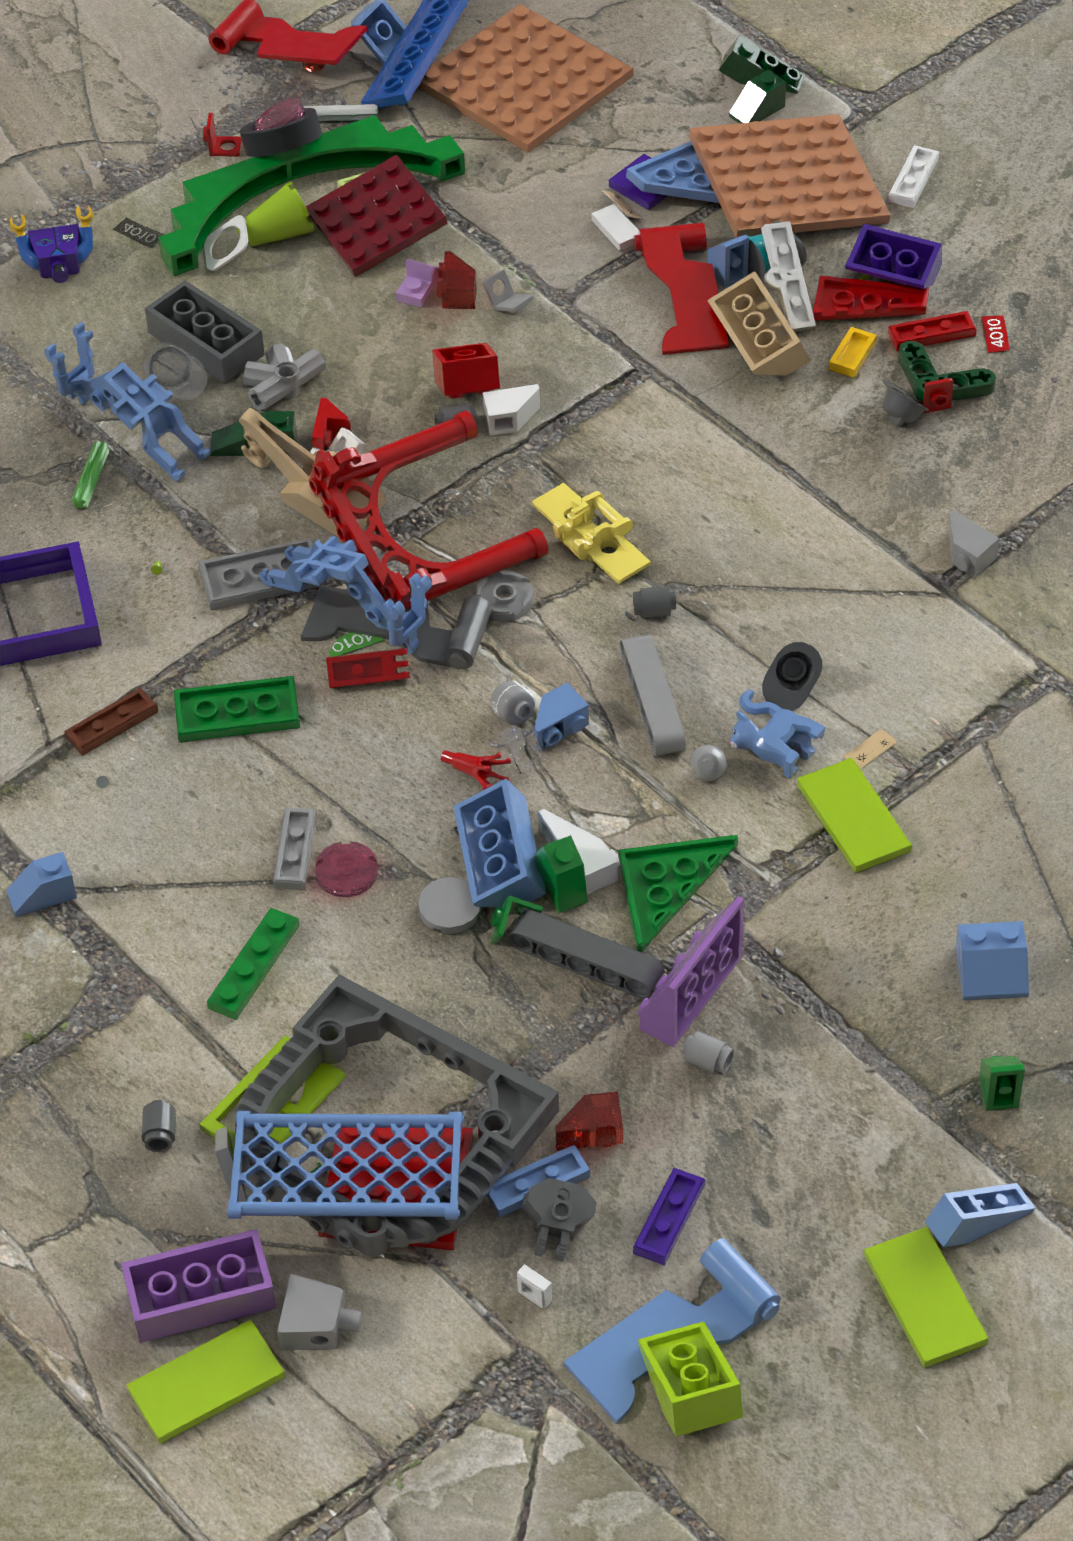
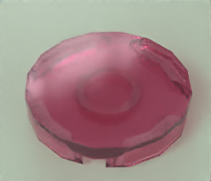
(280, 114)
(346, 869)

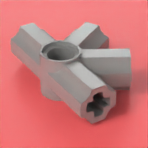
(281, 375)

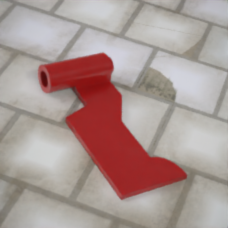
(280, 39)
(689, 285)

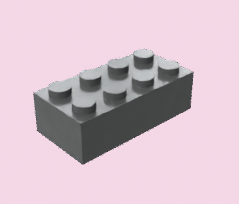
(205, 330)

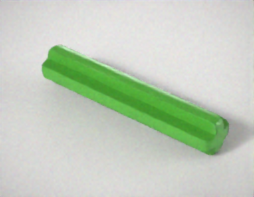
(90, 475)

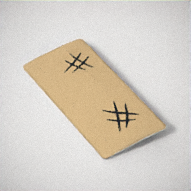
(621, 204)
(871, 748)

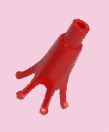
(475, 766)

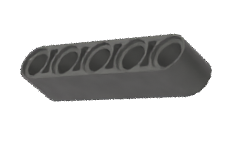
(585, 954)

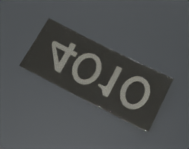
(138, 232)

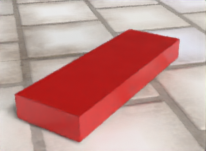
(933, 330)

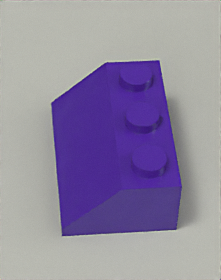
(896, 257)

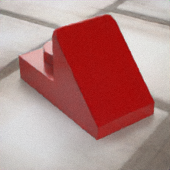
(328, 424)

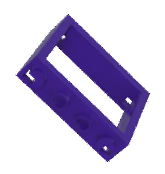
(58, 641)

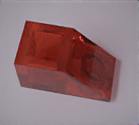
(457, 284)
(591, 1123)

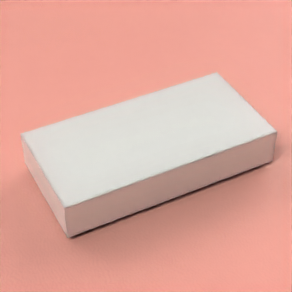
(615, 226)

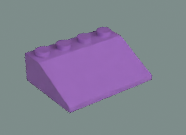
(694, 976)

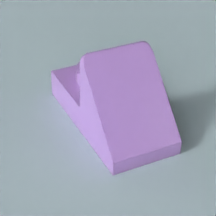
(418, 283)

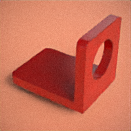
(215, 142)
(938, 395)

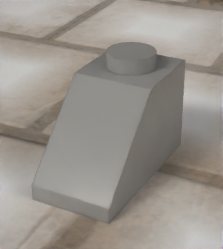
(970, 545)

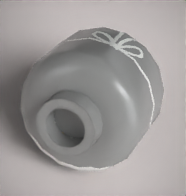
(513, 702)

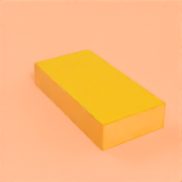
(852, 352)

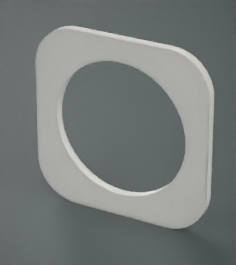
(215, 264)

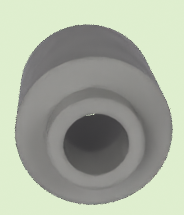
(708, 1052)

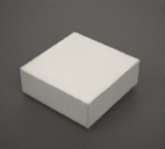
(534, 1286)

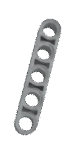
(652, 695)

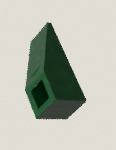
(746, 61)

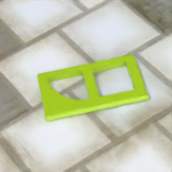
(316, 1090)

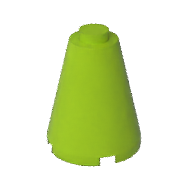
(278, 218)

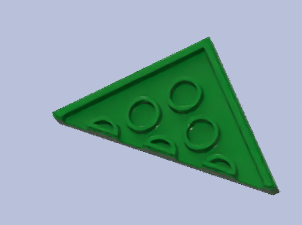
(665, 877)

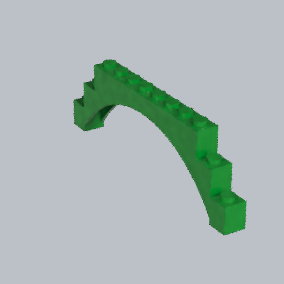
(356, 145)

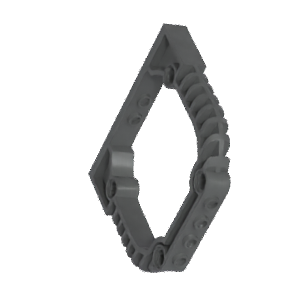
(354, 1015)

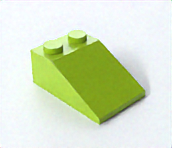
(691, 1378)

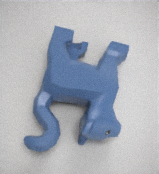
(777, 737)

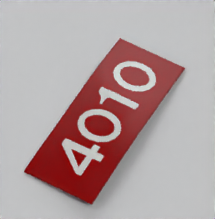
(995, 333)

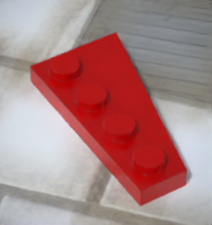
(864, 299)

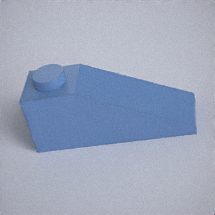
(977, 1212)

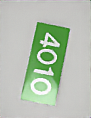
(352, 642)

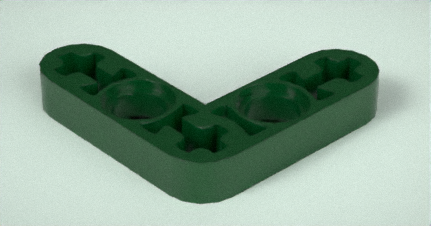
(973, 382)

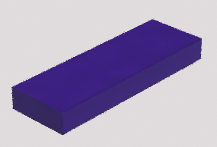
(669, 1216)

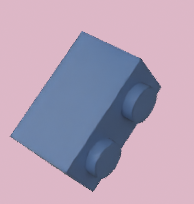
(992, 960)

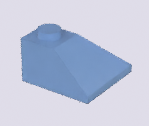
(383, 28)

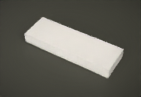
(913, 176)

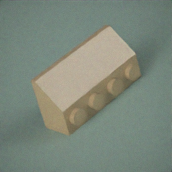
(759, 328)

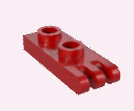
(366, 667)

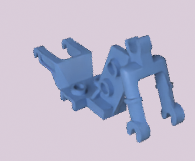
(130, 400)
(343, 563)

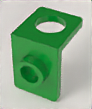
(501, 914)

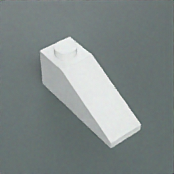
(599, 862)

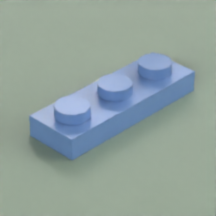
(510, 1189)

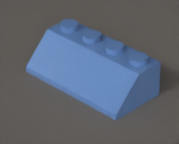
(498, 846)

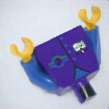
(56, 250)

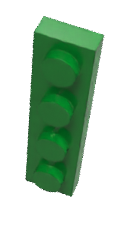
(253, 963)

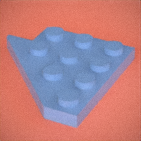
(674, 174)

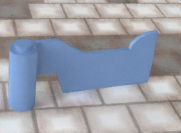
(614, 1360)

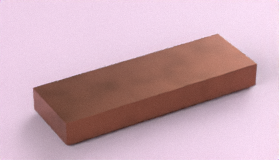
(111, 721)

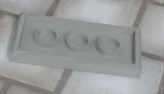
(236, 577)

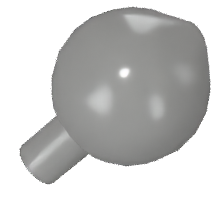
(708, 763)

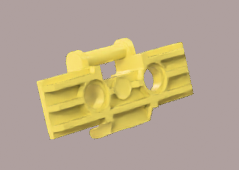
(585, 537)

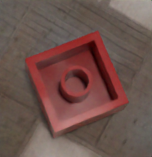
(466, 369)

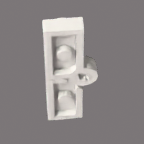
(787, 276)

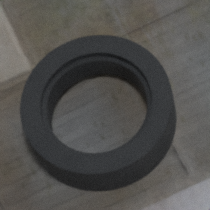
(281, 138)

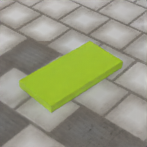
(854, 815)
(925, 1297)
(205, 1381)

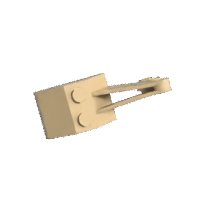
(297, 494)

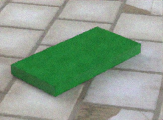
(236, 709)

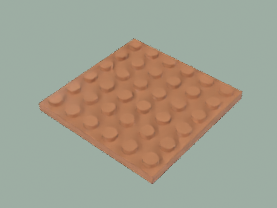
(524, 77)
(788, 172)

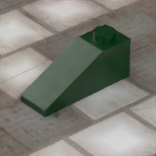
(231, 438)

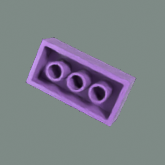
(198, 1285)

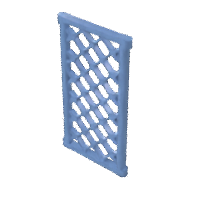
(360, 1203)

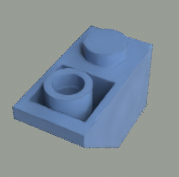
(560, 715)

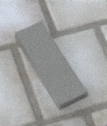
(294, 848)

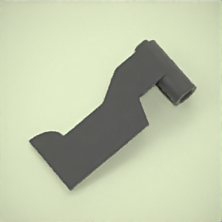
(339, 611)

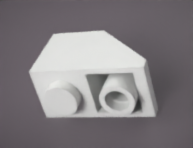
(510, 408)

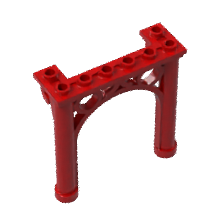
(346, 471)

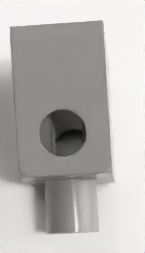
(314, 1316)

